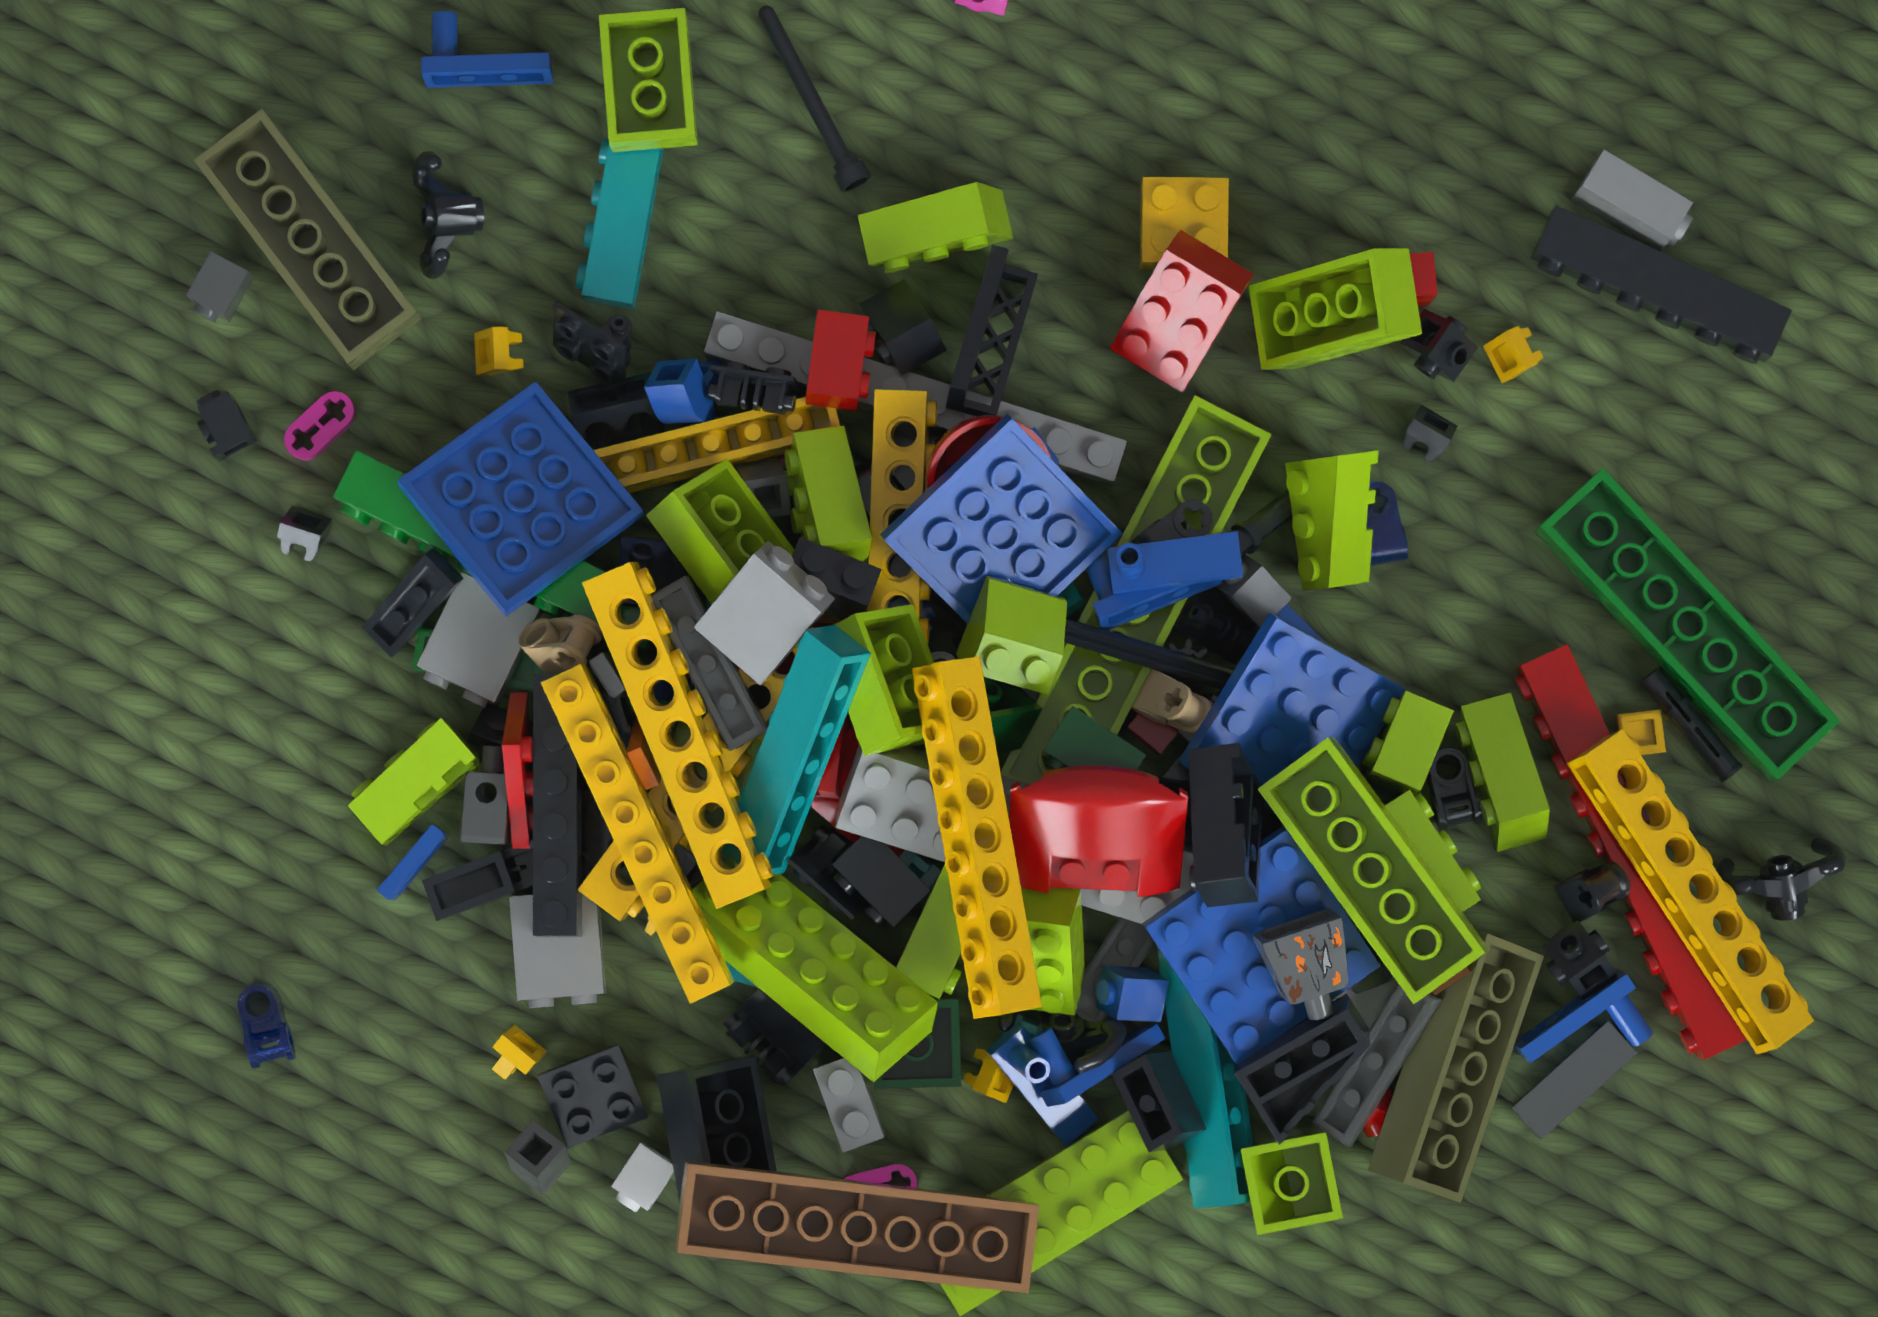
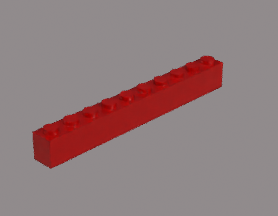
(1572, 725)

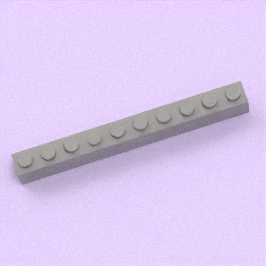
(1079, 449)

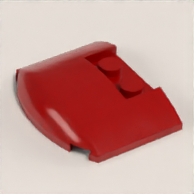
(1098, 831)

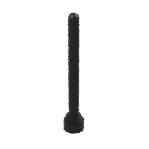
(849, 170)

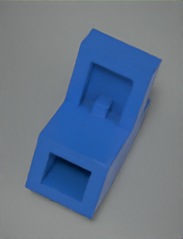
(681, 390)

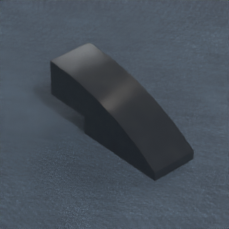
(480, 882)

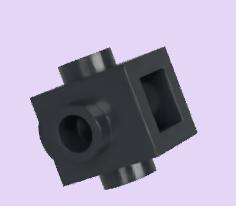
(1441, 347)
(1579, 959)

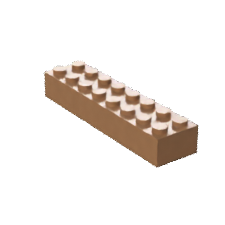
(856, 1227)

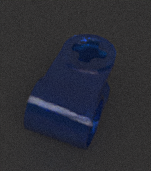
(1389, 536)
(265, 1028)

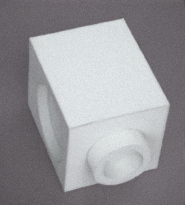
(643, 1178)

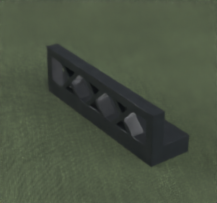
(979, 326)

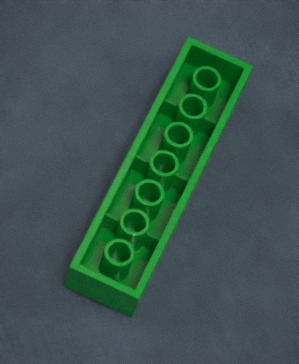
(372, 492)
(1687, 626)

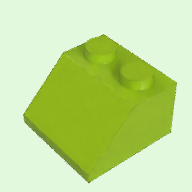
(1016, 634)
(1291, 1183)

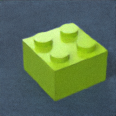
(1407, 743)

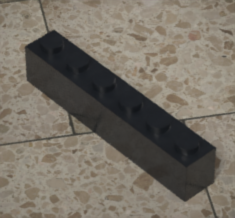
(1660, 285)
(555, 824)

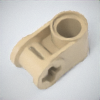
(560, 642)
(1171, 703)

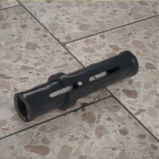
(1263, 523)
(1657, 684)

